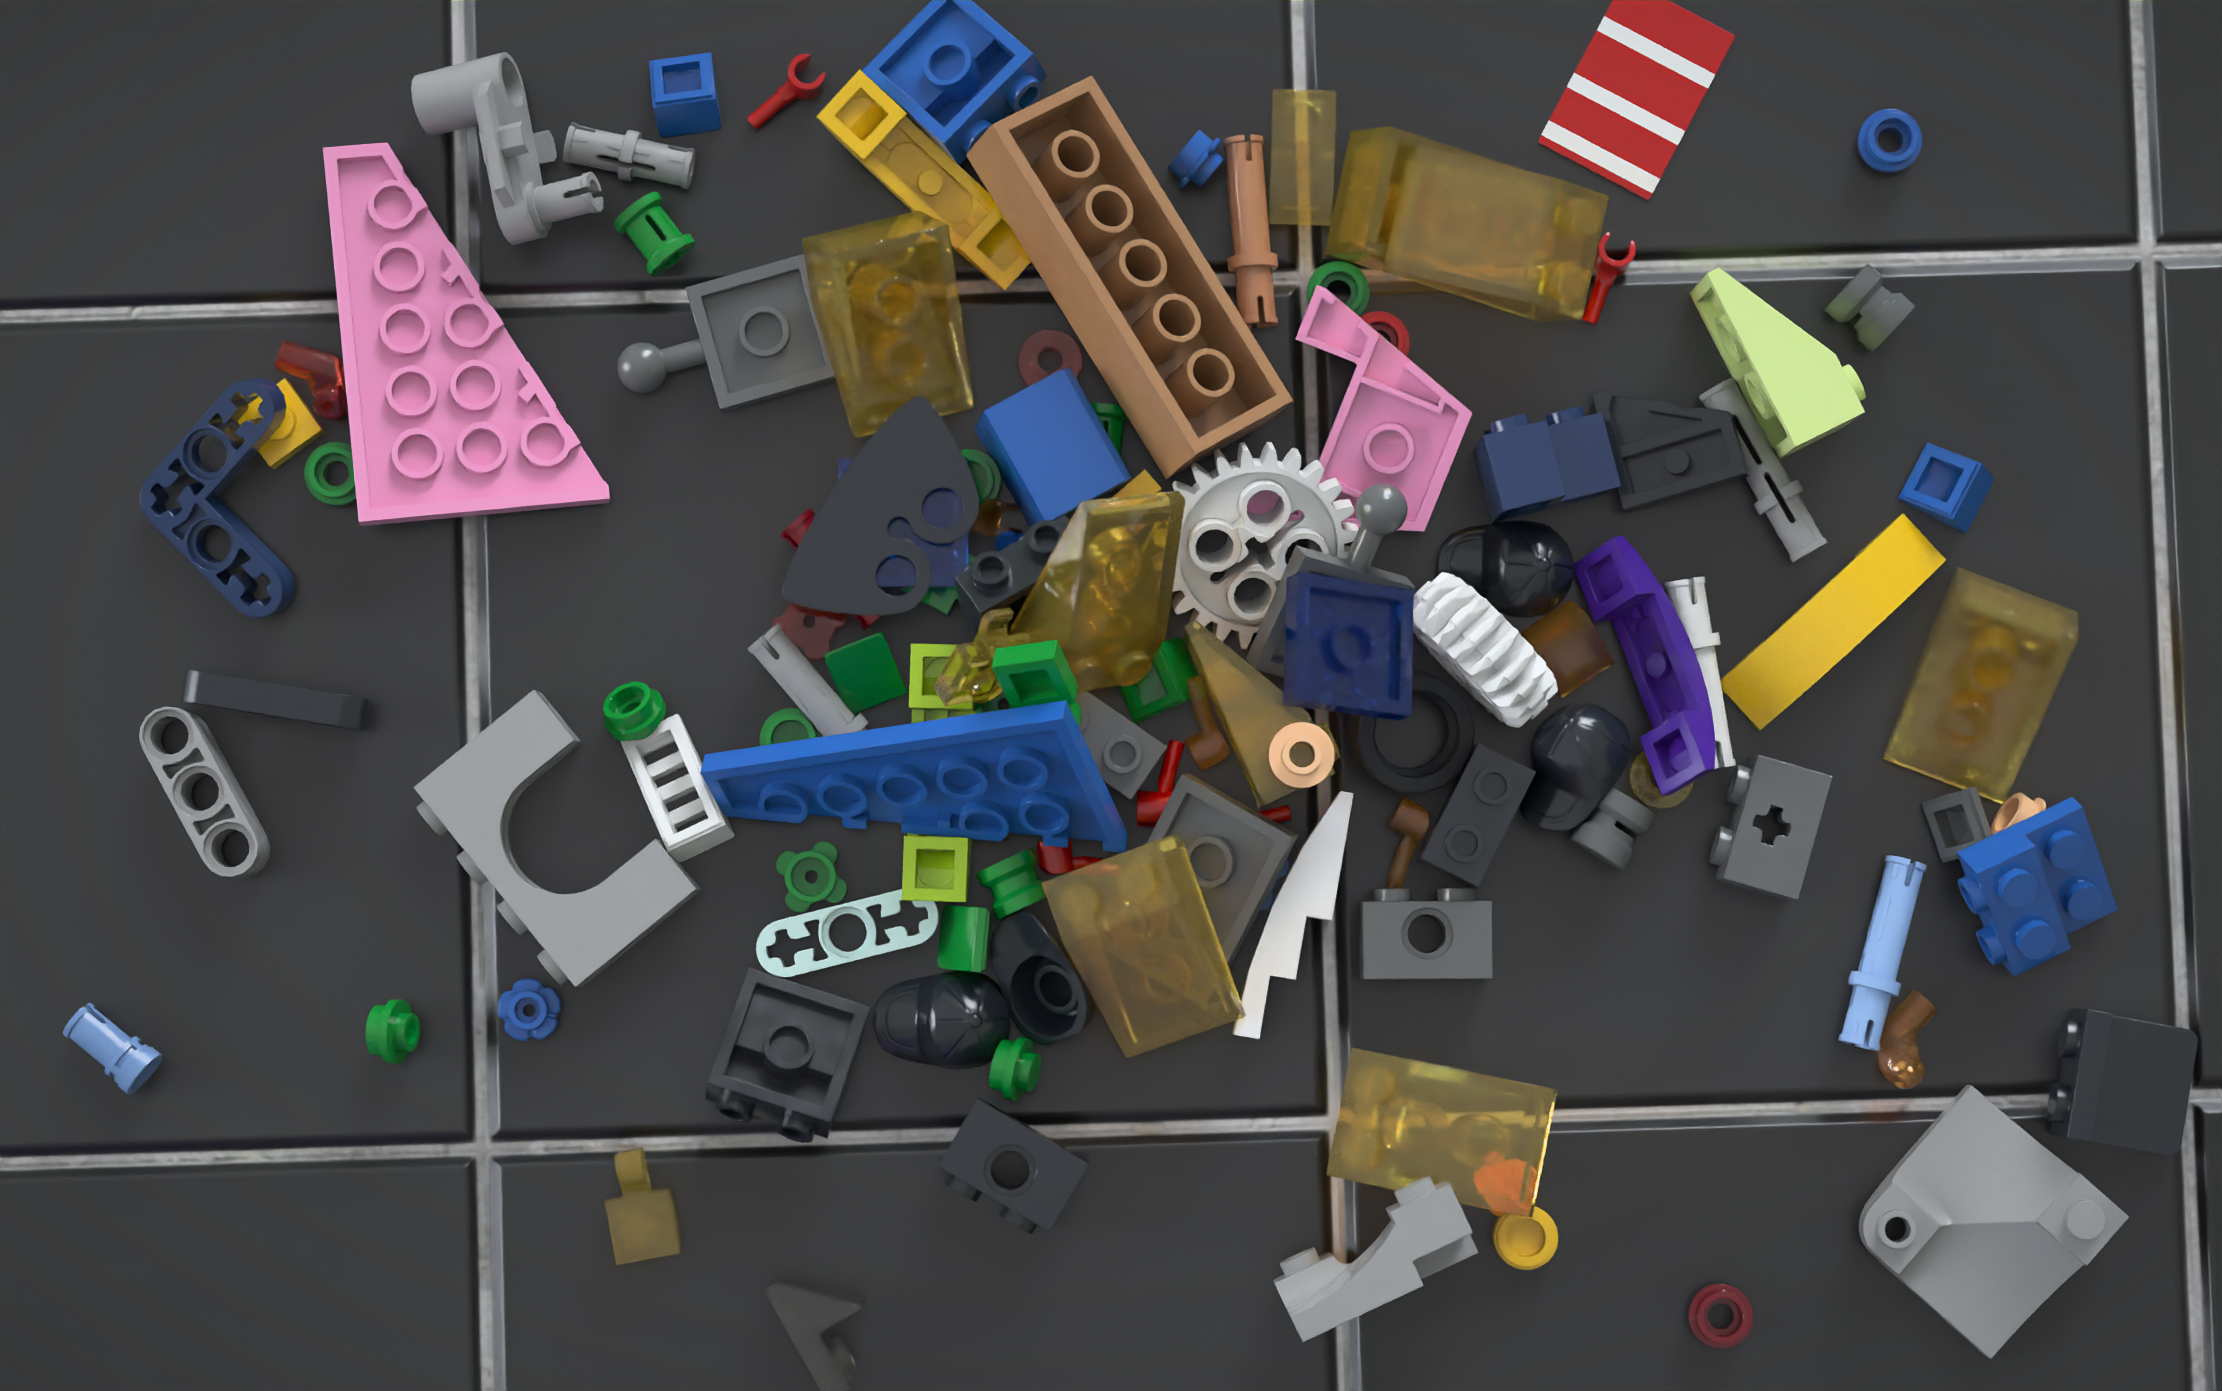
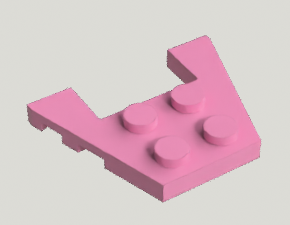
(1391, 422)

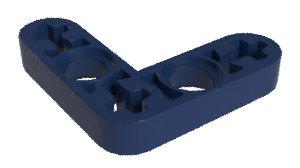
(203, 508)

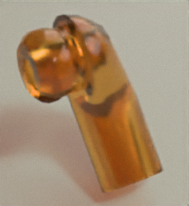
(1898, 1043)

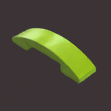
(934, 865)

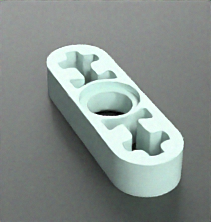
(805, 959)

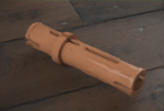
(1252, 255)

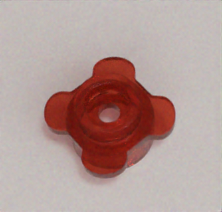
(813, 639)

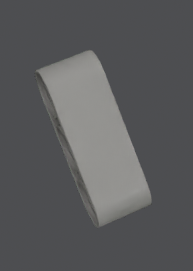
(178, 775)

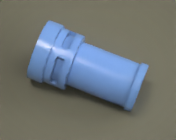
(119, 1054)

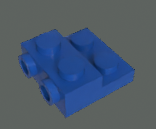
(956, 74)
(2035, 886)

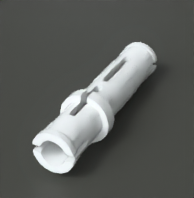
(1691, 605)

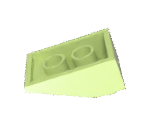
(1779, 368)

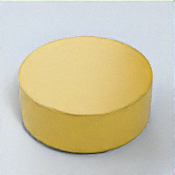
(1525, 1241)

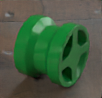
(1013, 883)

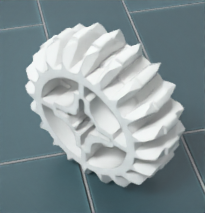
(1482, 650)

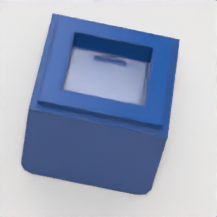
(684, 95)
(1947, 487)

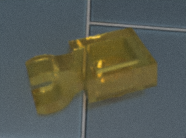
(969, 669)
(642, 1219)

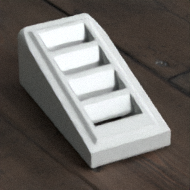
(700, 836)

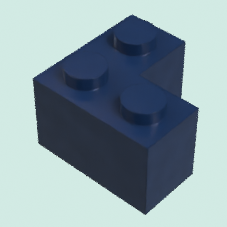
(1544, 463)

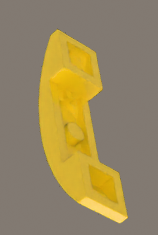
(924, 177)
(1831, 622)

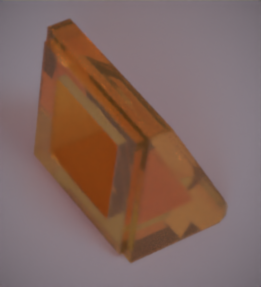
(1569, 646)

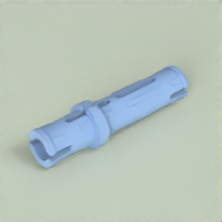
(1882, 953)

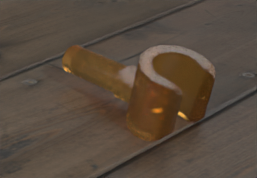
(989, 518)
(1207, 745)
(1411, 822)

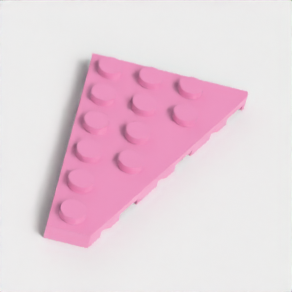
(434, 384)

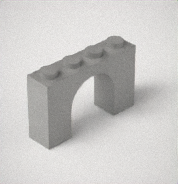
(474, 801)

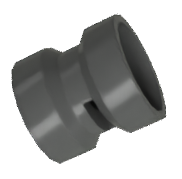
(1869, 307)
(1611, 842)

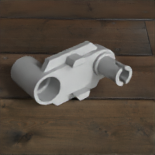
(494, 98)

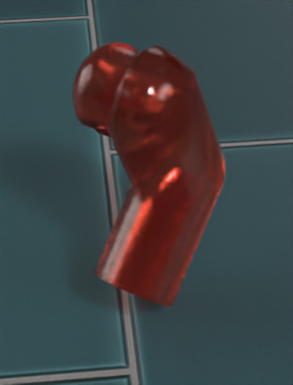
(323, 373)

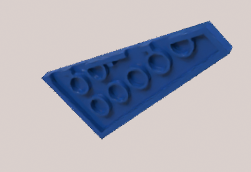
(935, 777)

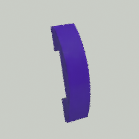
(1661, 660)

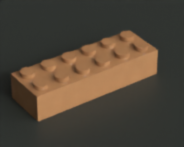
(1128, 276)

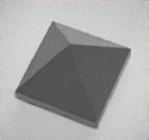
(1956, 822)

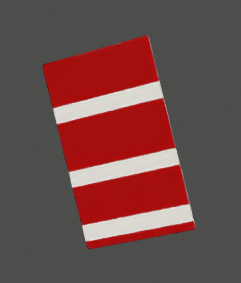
(1636, 91)

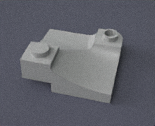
(1985, 1221)
(1421, 1239)

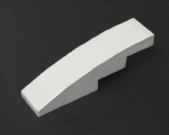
(1305, 892)

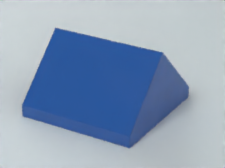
(1051, 448)

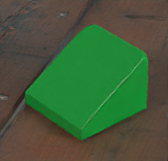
(865, 673)
(1163, 685)
(964, 938)

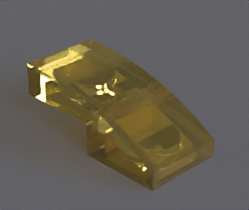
(1302, 157)

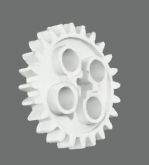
(1221, 502)

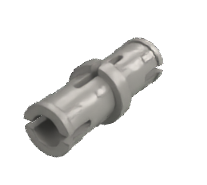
(629, 155)

